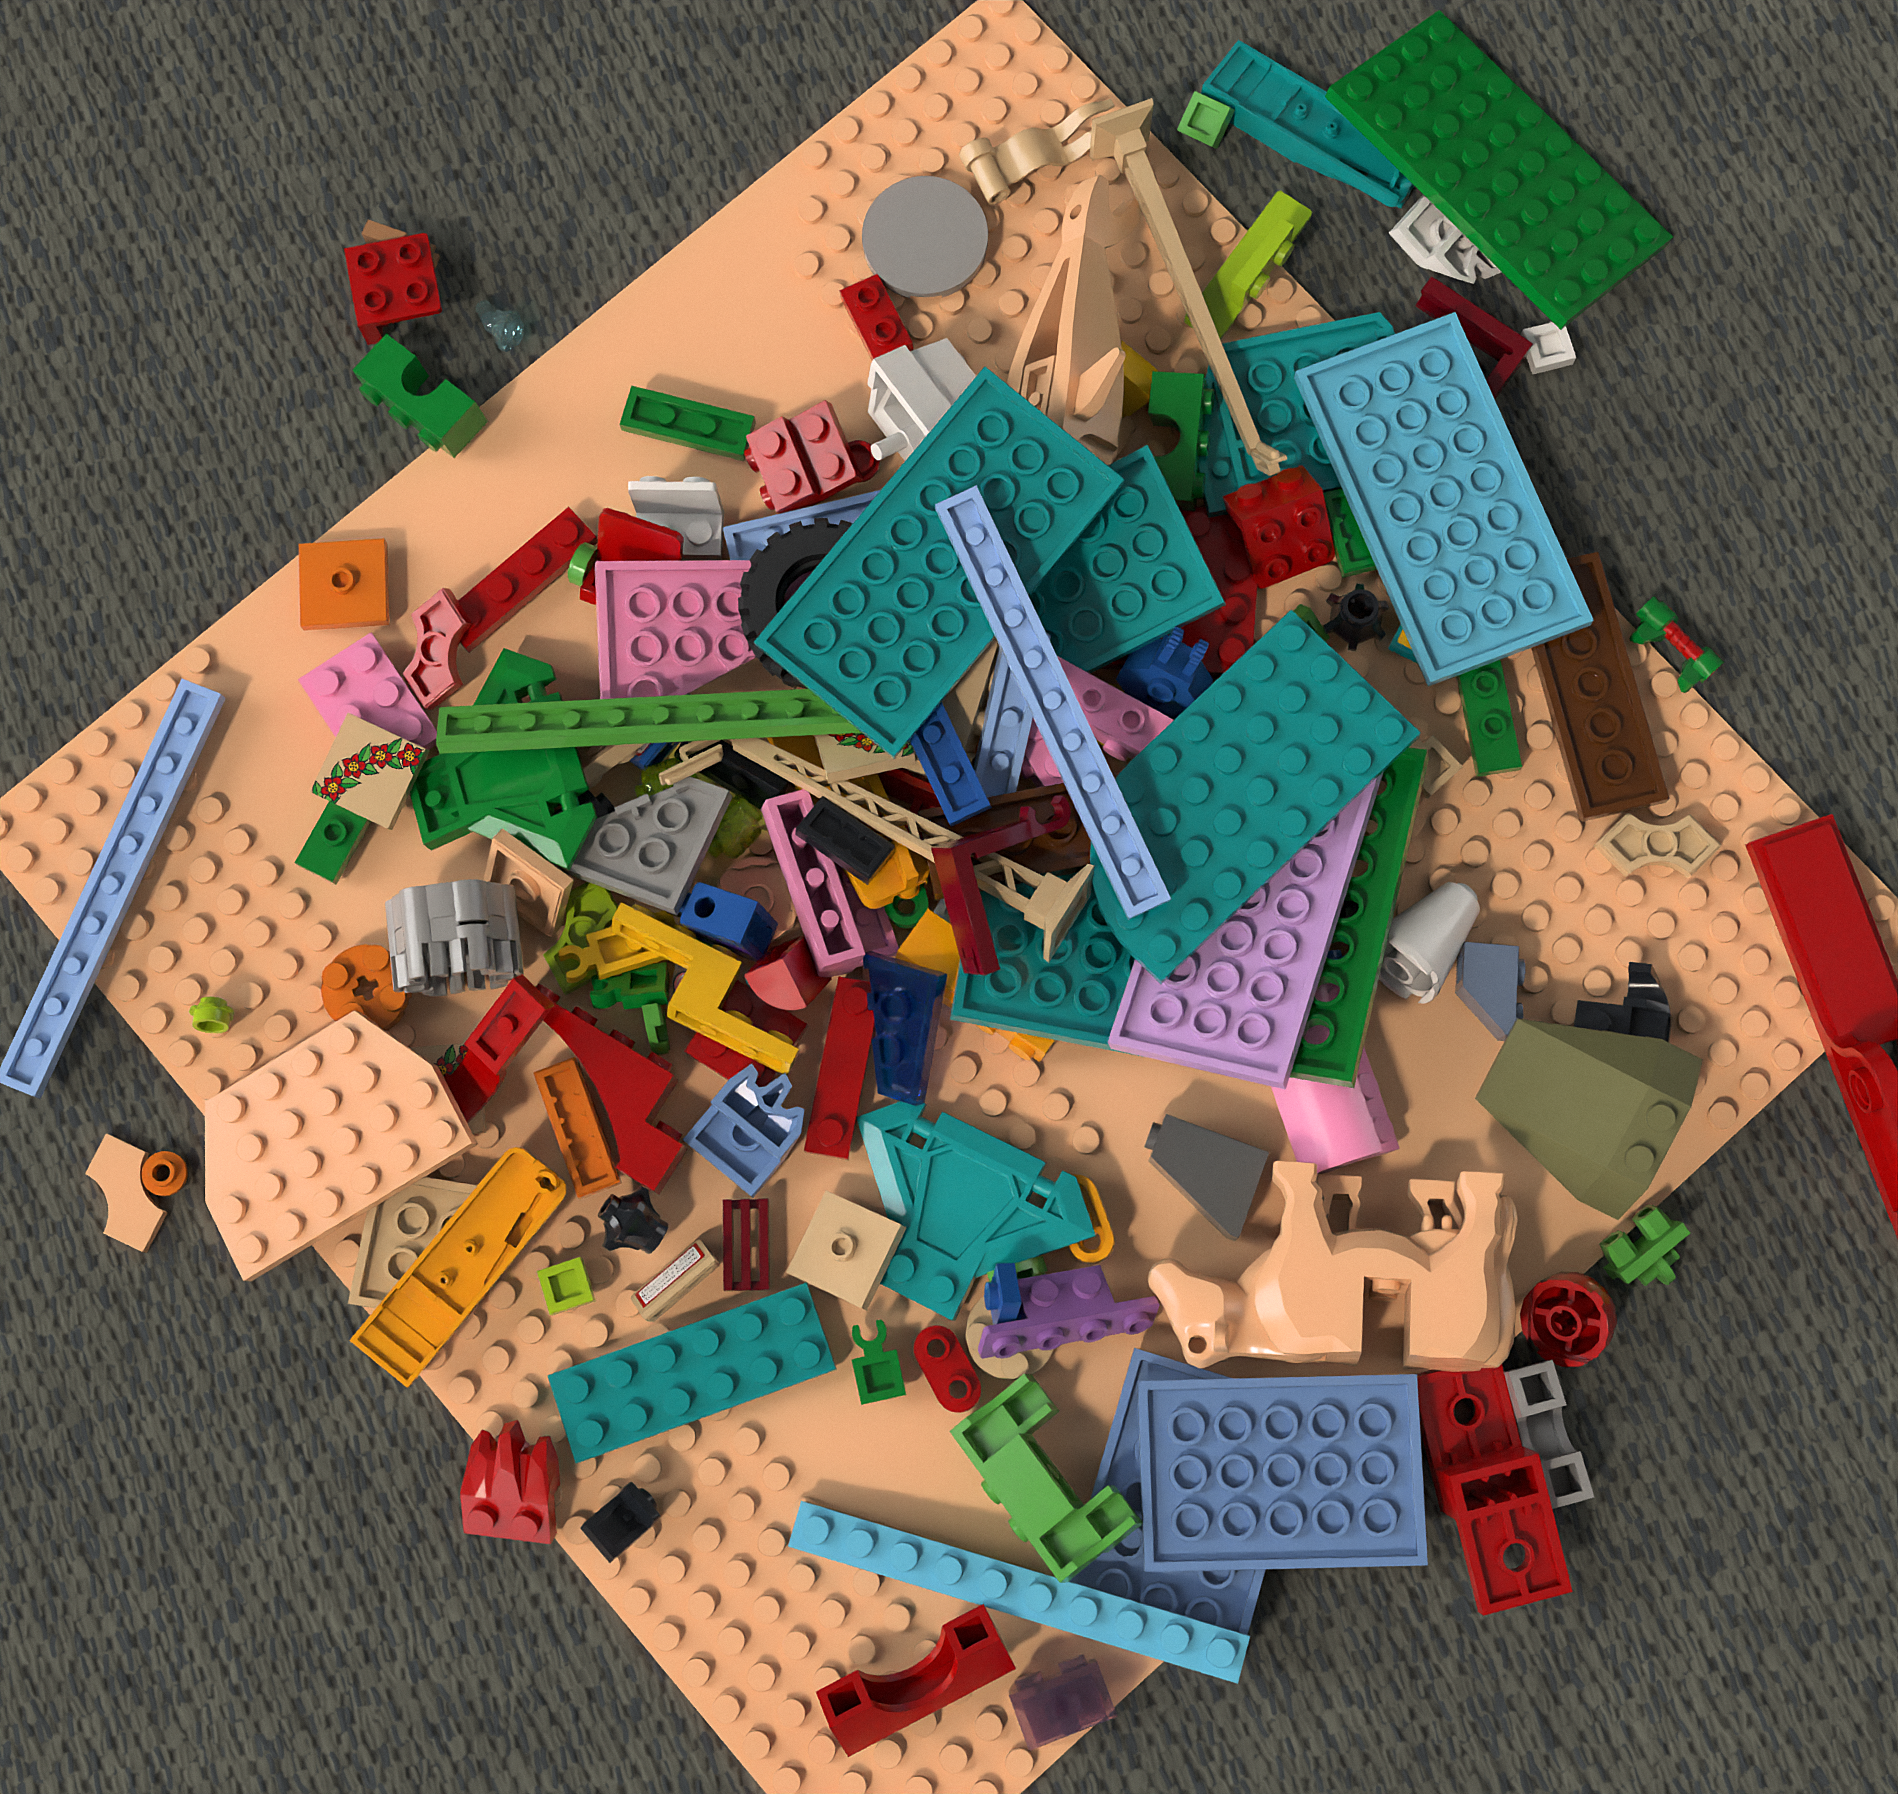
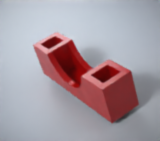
(872, 1707)

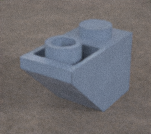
(1488, 984)

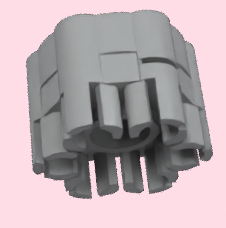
(452, 931)

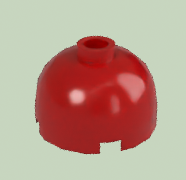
(1569, 1318)

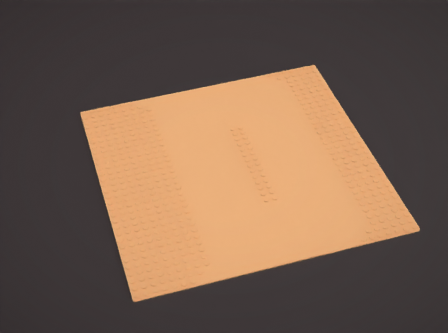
(758, 327)

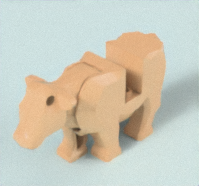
(1309, 1288)

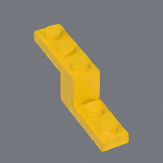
(704, 987)

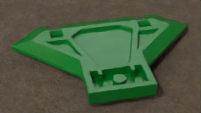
(508, 787)

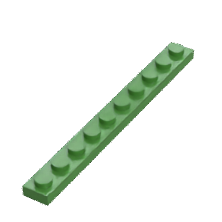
(636, 721)

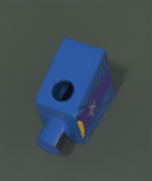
(728, 920)

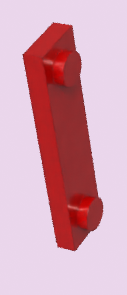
(841, 1071)

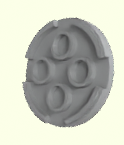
(925, 237)

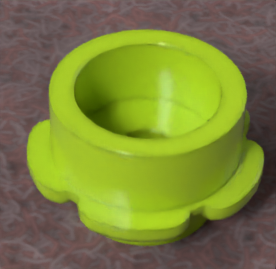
(211, 1015)

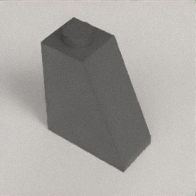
(1208, 1170)

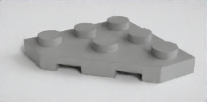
(653, 843)

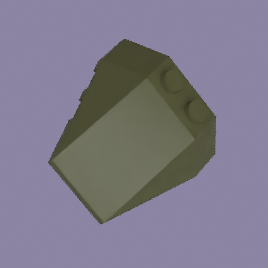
(1592, 1105)

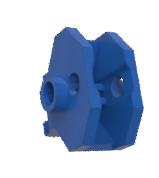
(1166, 674)

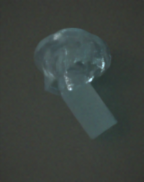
(503, 325)

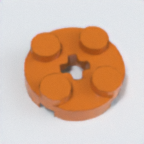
(344, 976)

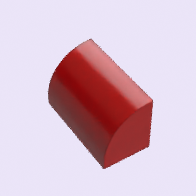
(786, 976)

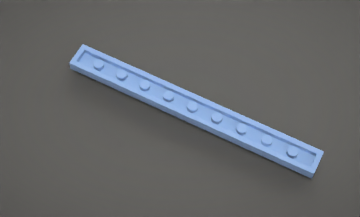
(1052, 703)
(110, 889)

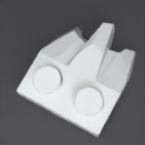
(1439, 244)

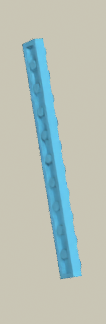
(1020, 1591)

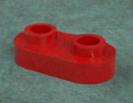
(947, 1368)

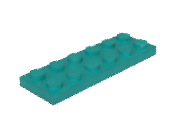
(691, 1372)

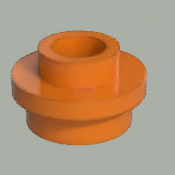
(177, 1176)

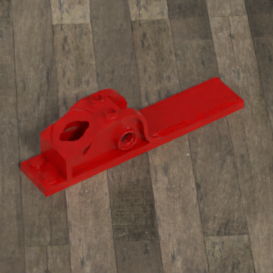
(1841, 978)

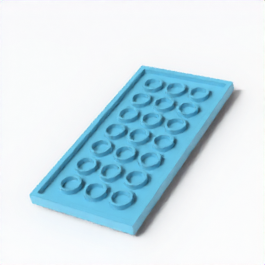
(1442, 499)

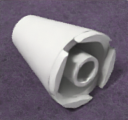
(1428, 940)

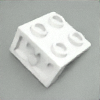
(685, 507)

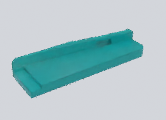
(1301, 123)

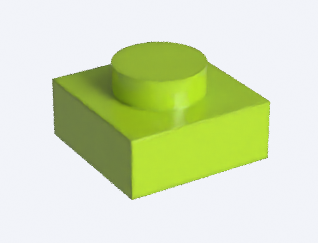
(566, 1286)

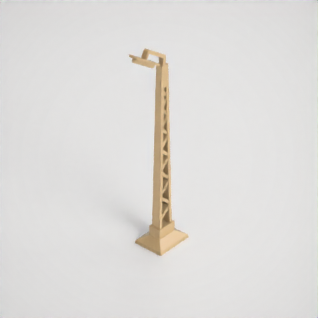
(1125, 138)
(1052, 905)

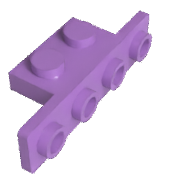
(1066, 1310)

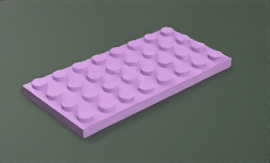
(1252, 984)

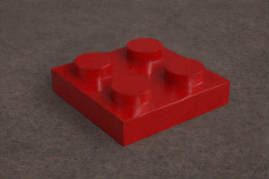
(765, 1017)

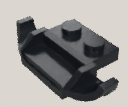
(1643, 1010)

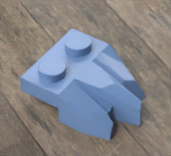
(748, 1129)

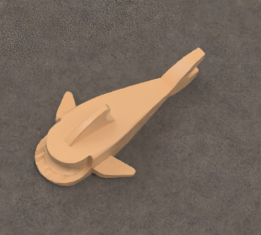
(1072, 344)

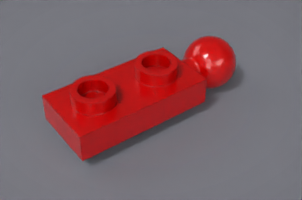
(875, 317)

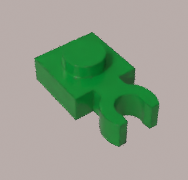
(633, 988)
(878, 1372)

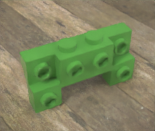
(1033, 1489)

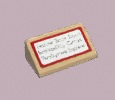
(674, 1281)

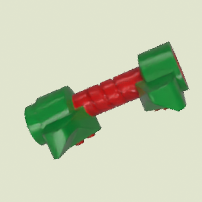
(1660, 622)

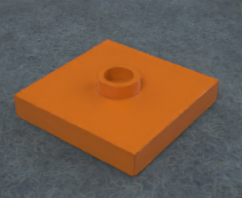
(343, 584)

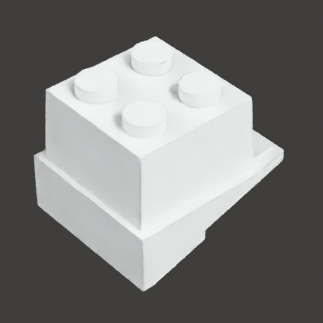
(914, 393)

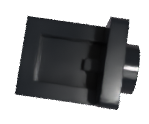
(622, 1521)

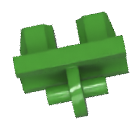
(1648, 1255)

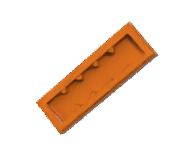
(577, 1128)

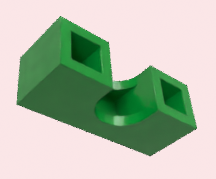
(1182, 403)
(443, 417)

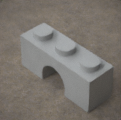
(1538, 1415)

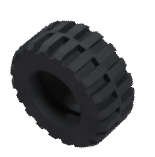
(772, 574)

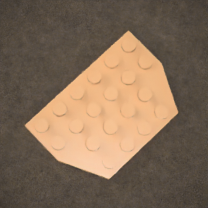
(323, 1140)

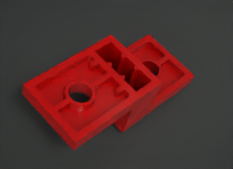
(1491, 1489)

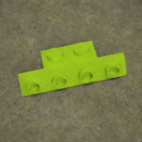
(1253, 259)

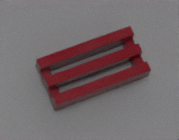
(745, 1206)

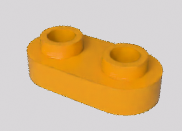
(1100, 1224)

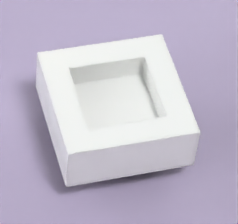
(1550, 348)

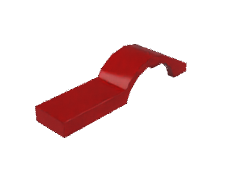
(496, 1044)

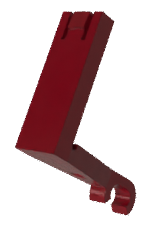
(1480, 329)
(961, 887)

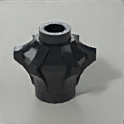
(1359, 604)
(632, 1222)

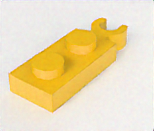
(610, 953)

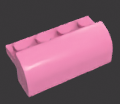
(826, 904)
(1335, 1122)

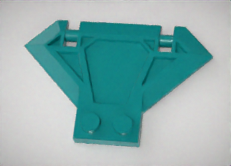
(963, 1204)

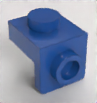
(1003, 1294)

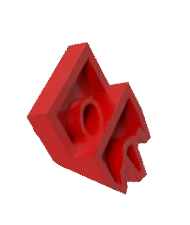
(510, 1487)

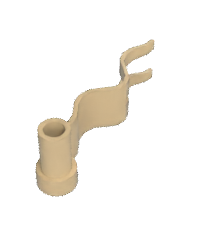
(1027, 151)

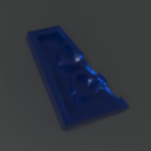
(906, 1021)

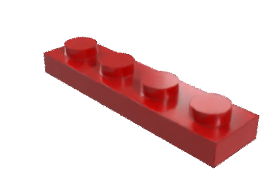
(523, 576)

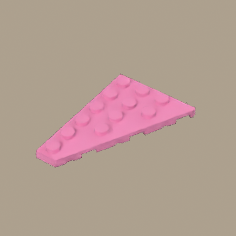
(669, 625)

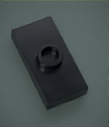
(845, 840)

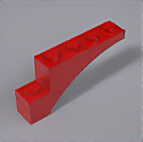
(631, 1092)

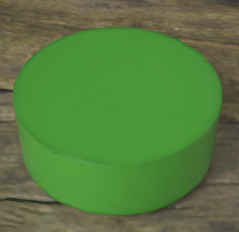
(582, 563)

